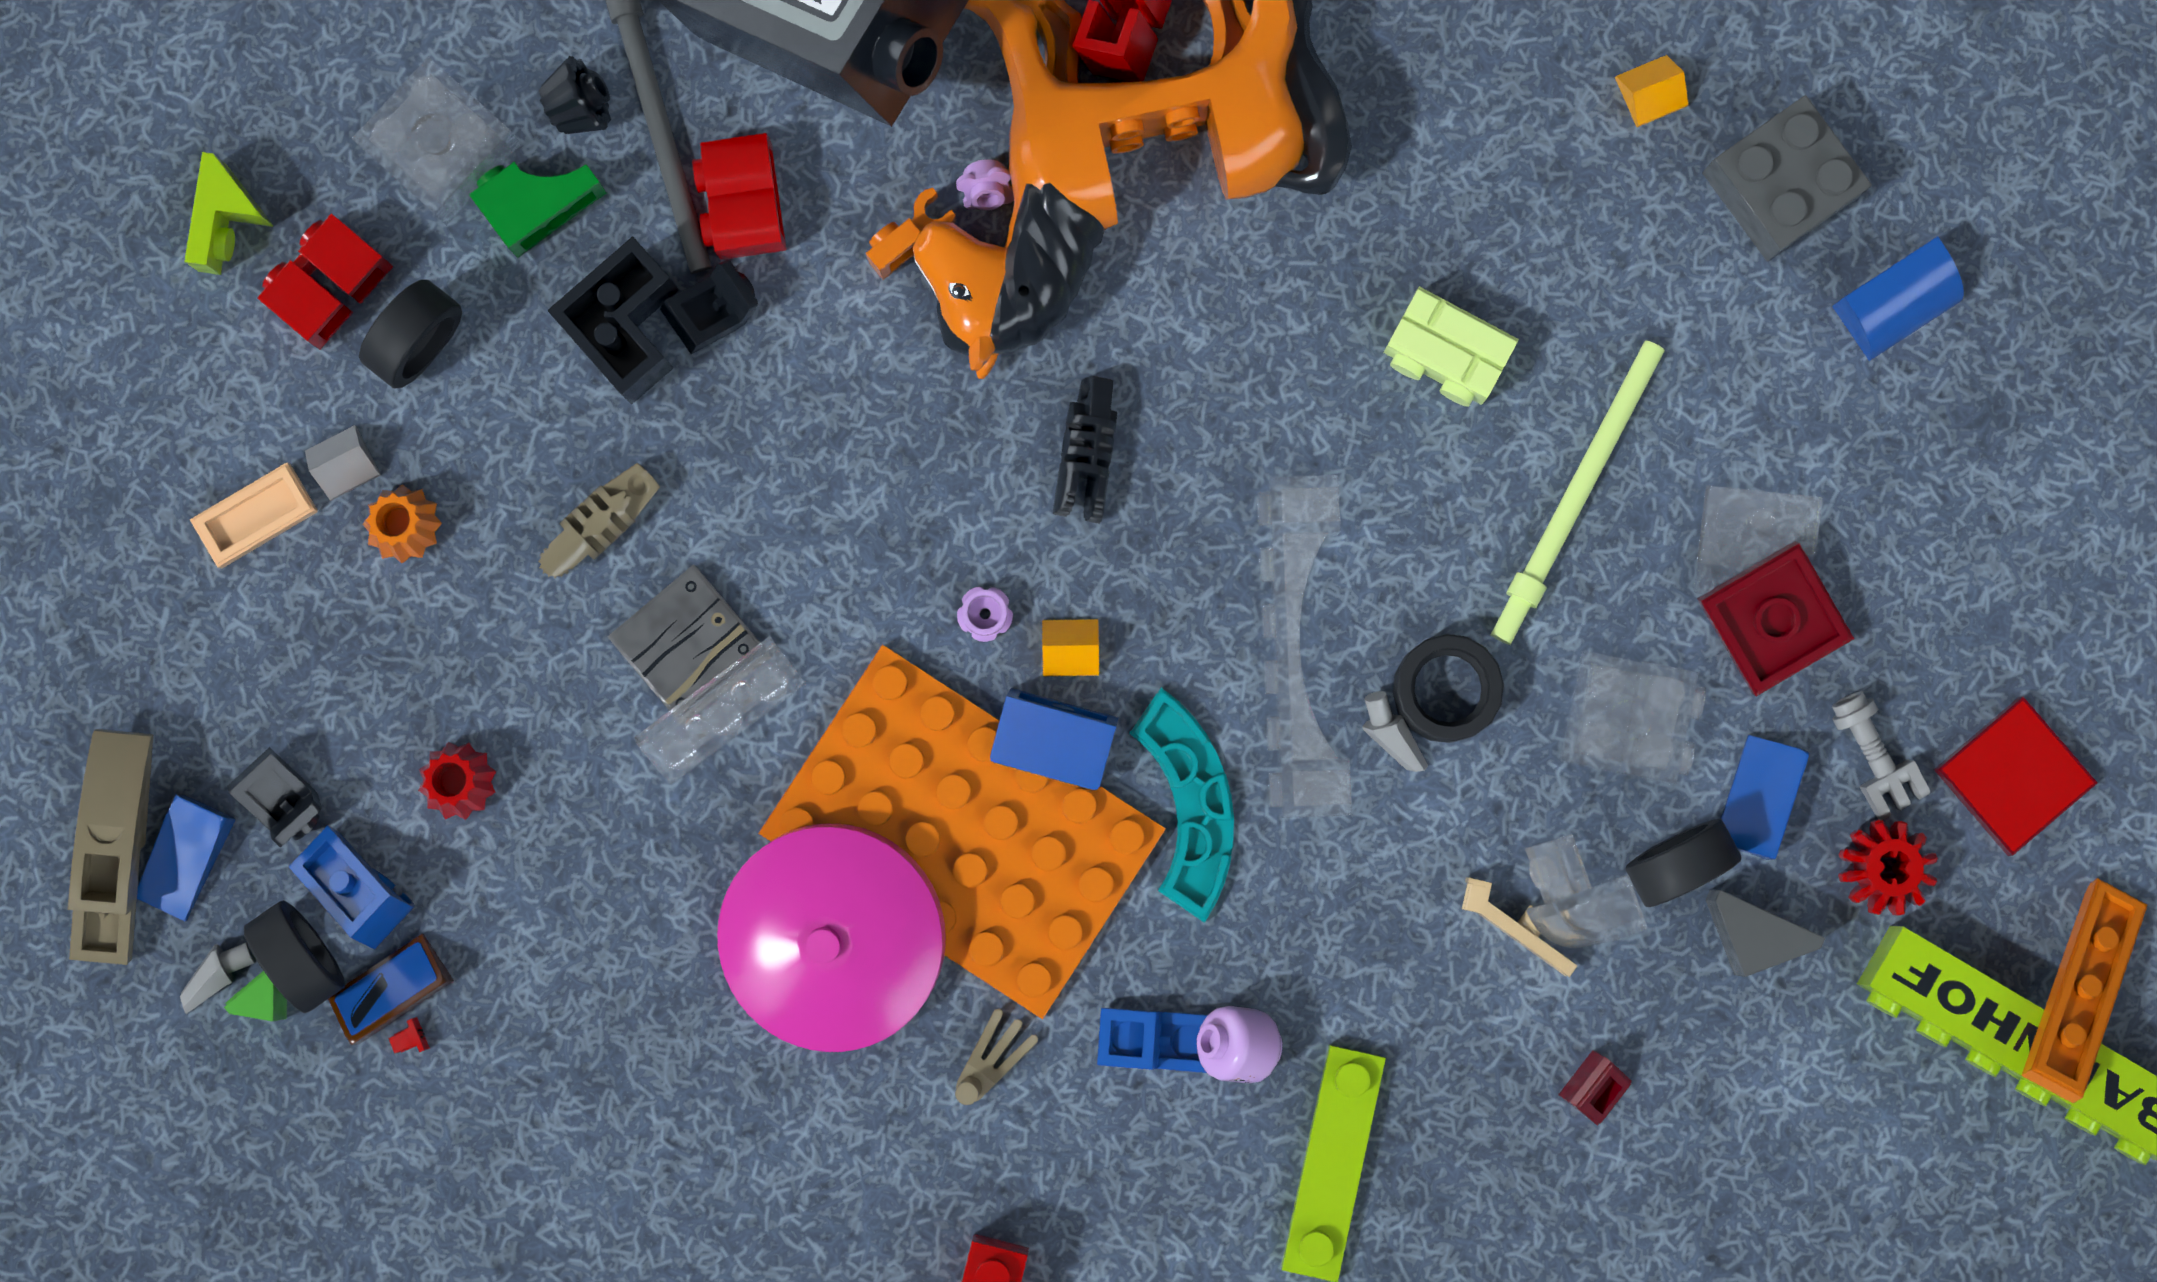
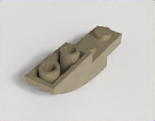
(108, 846)

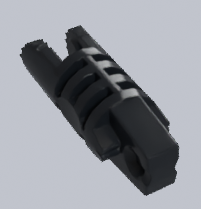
(1087, 449)

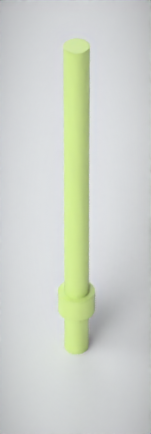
(1528, 586)

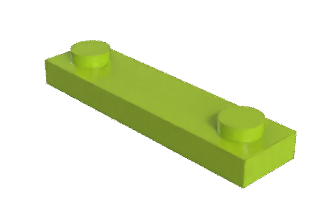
(1333, 1163)

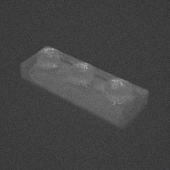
(719, 710)

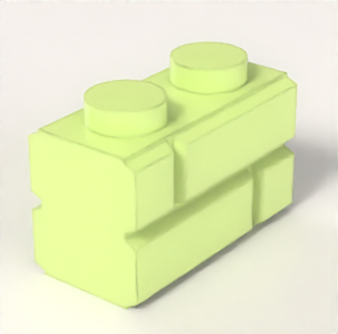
(1449, 348)

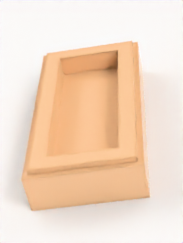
(253, 515)

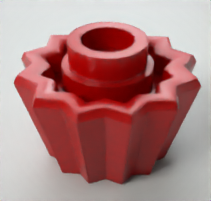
(457, 780)

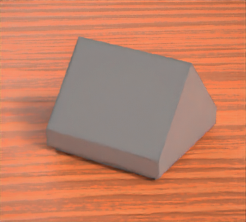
(341, 463)

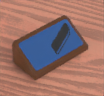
(389, 990)

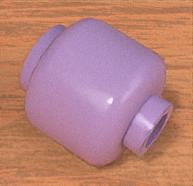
(1241, 1046)

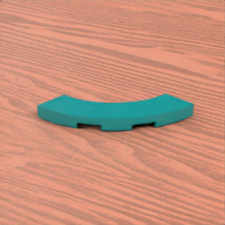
(1200, 800)

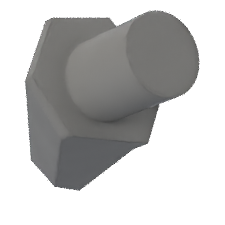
(1392, 733)
(215, 974)

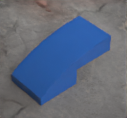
(1149, 1039)

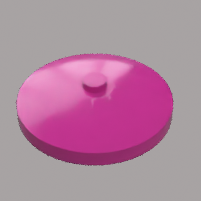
(831, 937)

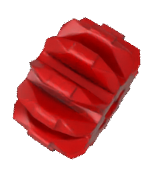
(1868, 866)

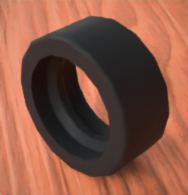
(410, 333)
(1489, 676)
(1683, 863)
(293, 956)

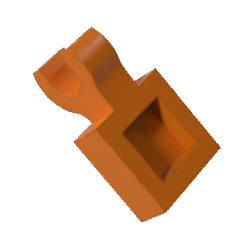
(895, 243)

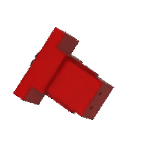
(409, 1038)

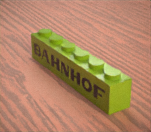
(1999, 1031)

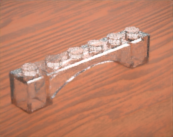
(1309, 774)

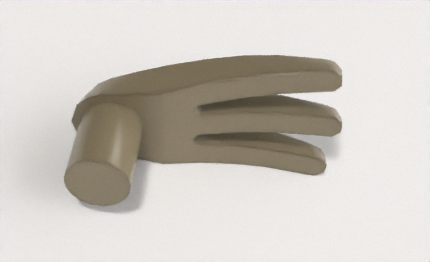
(980, 1073)

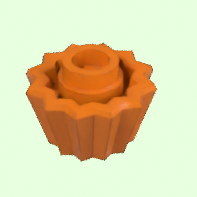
(402, 523)

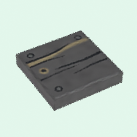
(683, 638)

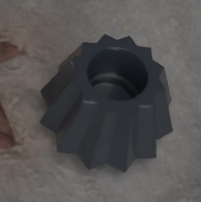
(575, 98)

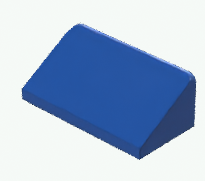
(1763, 795)

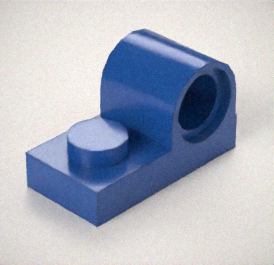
(350, 889)

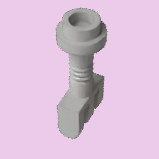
(1855, 713)

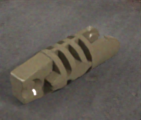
(599, 520)

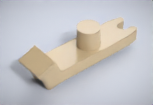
(1523, 931)

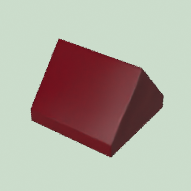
(1595, 1087)

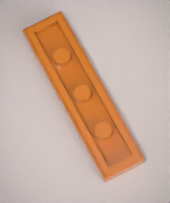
(2084, 991)

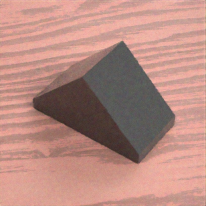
(1756, 937)

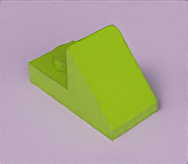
(216, 202)

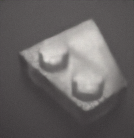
(1747, 527)

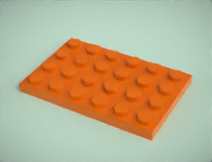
(1013, 855)

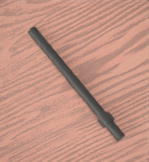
(627, 15)

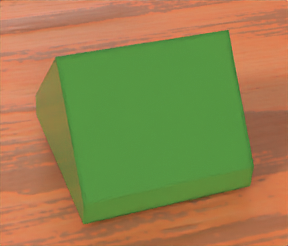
(258, 1001)

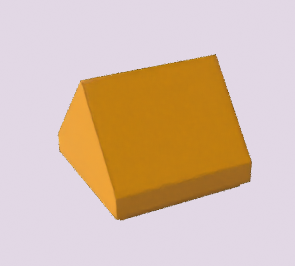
(1653, 90)
(1070, 647)

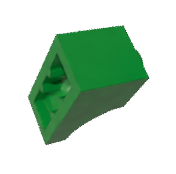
(530, 206)

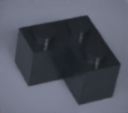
(605, 317)

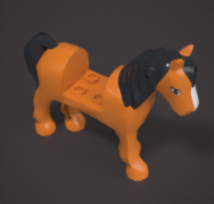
(1262, 110)

